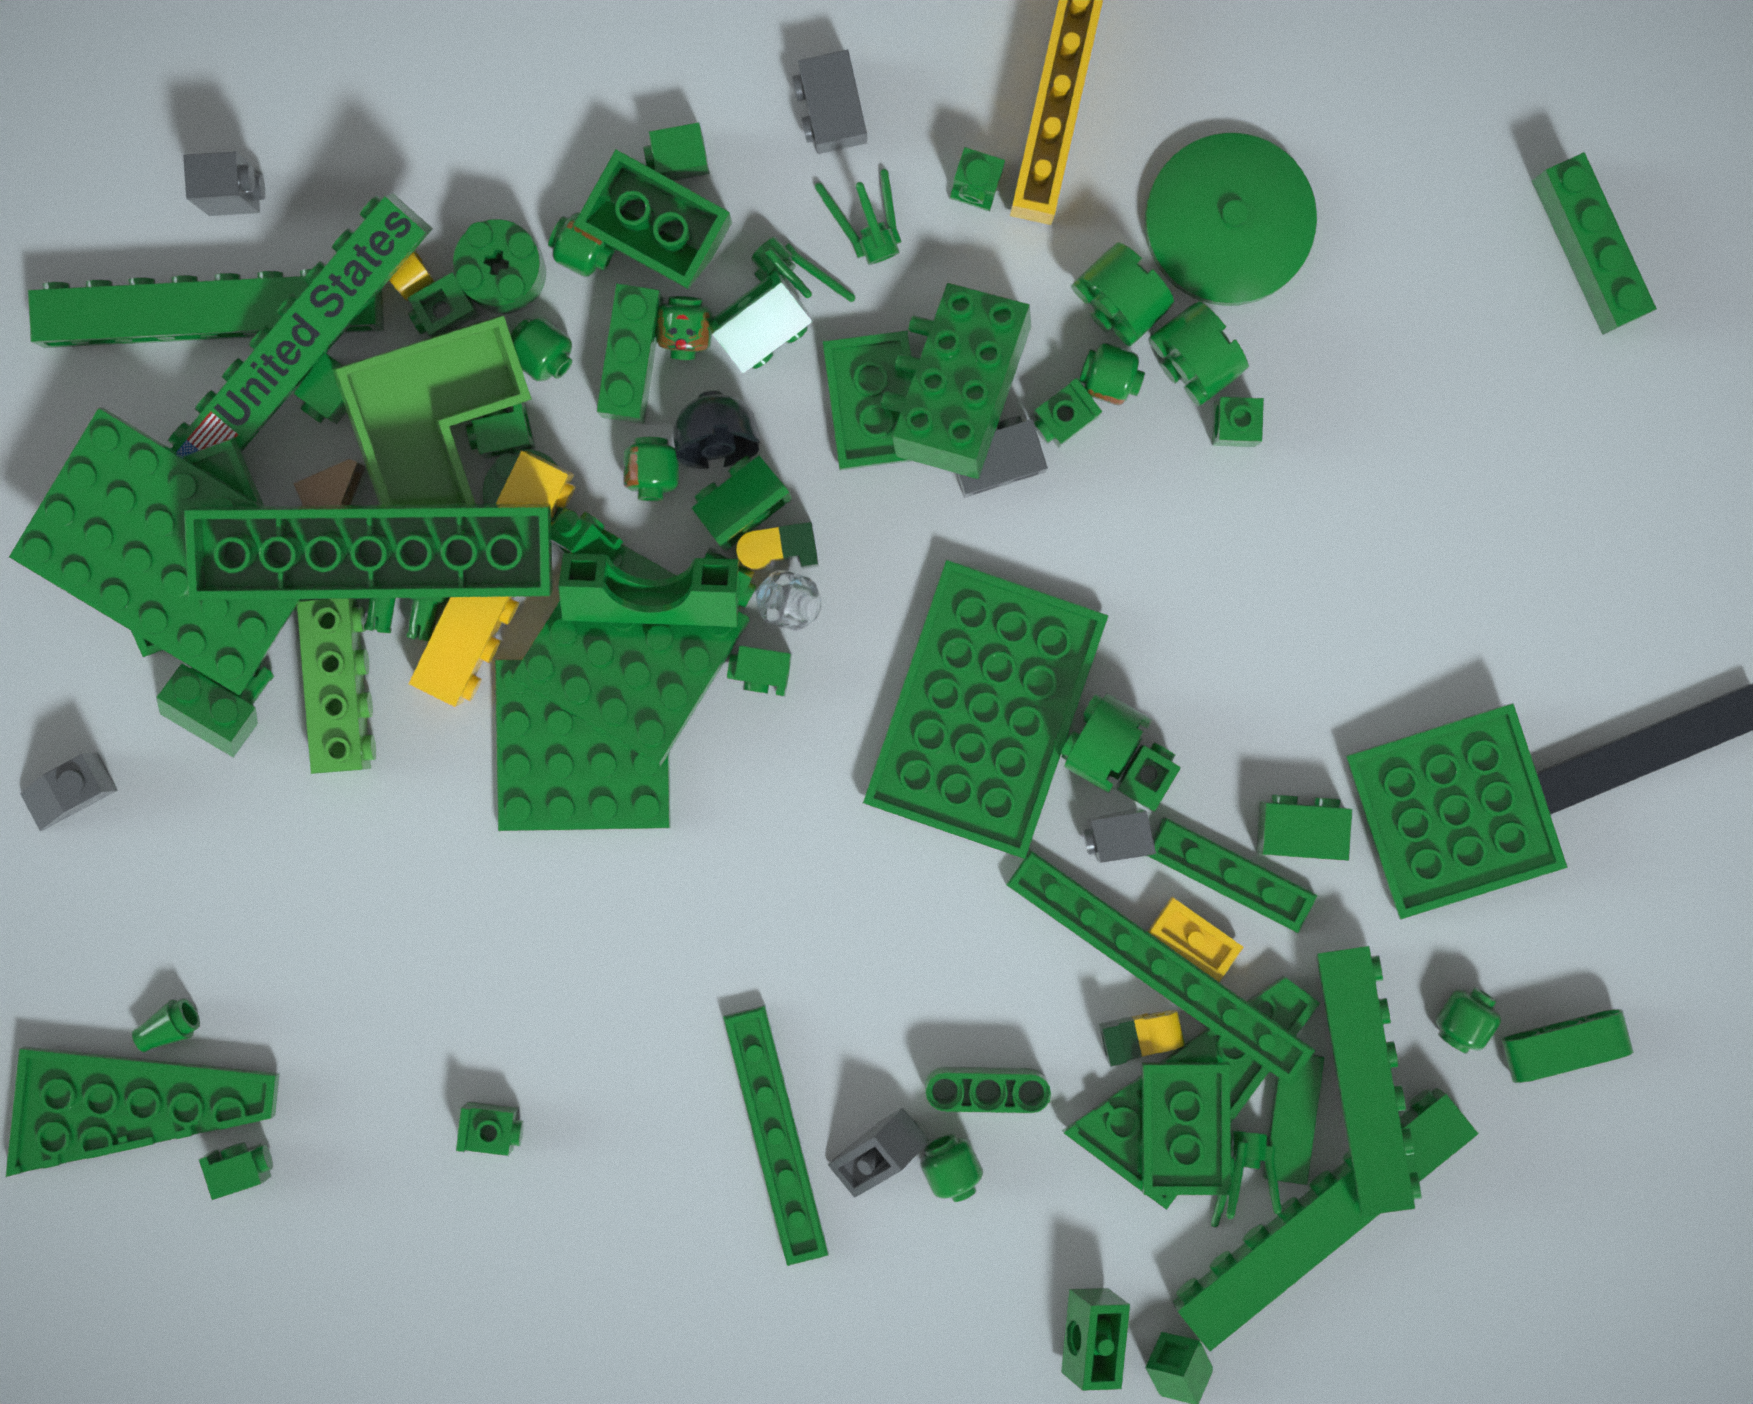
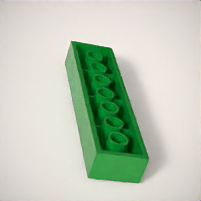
(368, 551)

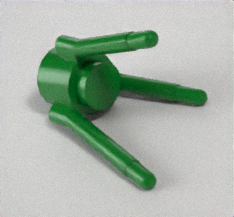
(877, 241)
(775, 256)
(1247, 1152)

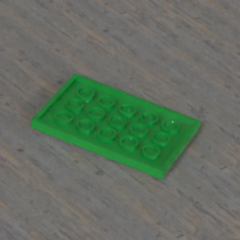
(118, 544)
(985, 709)

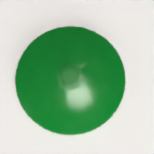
(1230, 219)

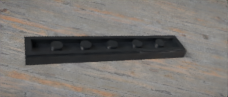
(1648, 749)

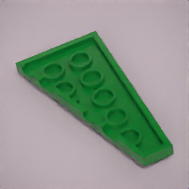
(104, 1104)

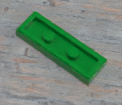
(1295, 1122)

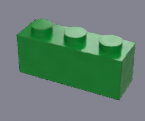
(629, 354)

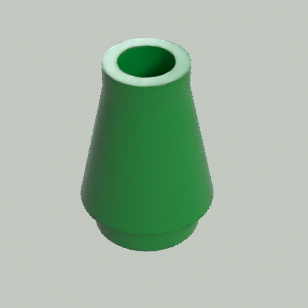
(168, 1025)

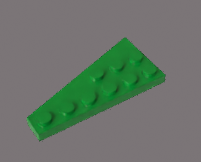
(1115, 1126)

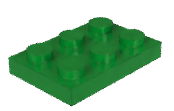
(857, 378)
(1186, 1128)

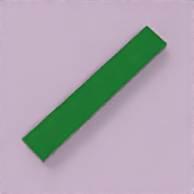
(776, 1135)

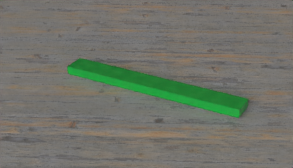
(1160, 968)

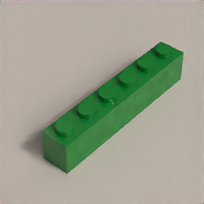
(1366, 1081)

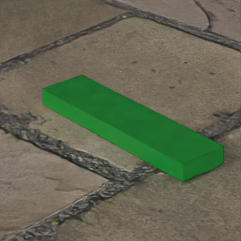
(1232, 875)

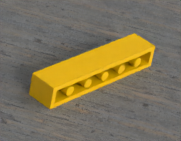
(1056, 110)
(470, 624)

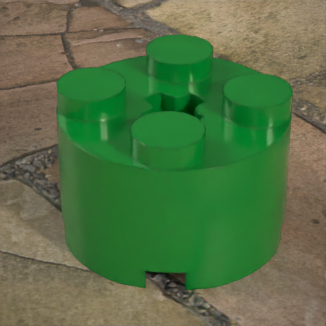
(486, 245)
(1123, 294)
(1198, 352)
(1105, 742)

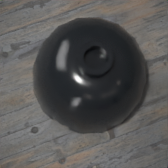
(715, 429)

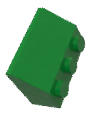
(654, 220)

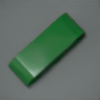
(1567, 1046)
(1005, 1101)

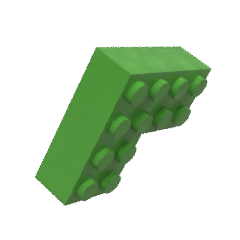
(412, 395)

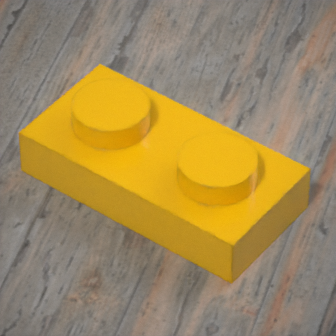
(1195, 939)

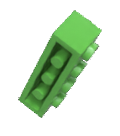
(335, 685)

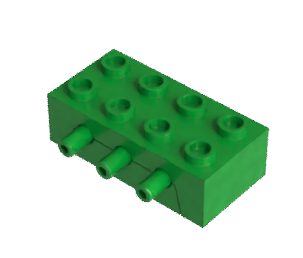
(959, 379)

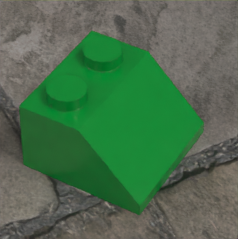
(741, 501)

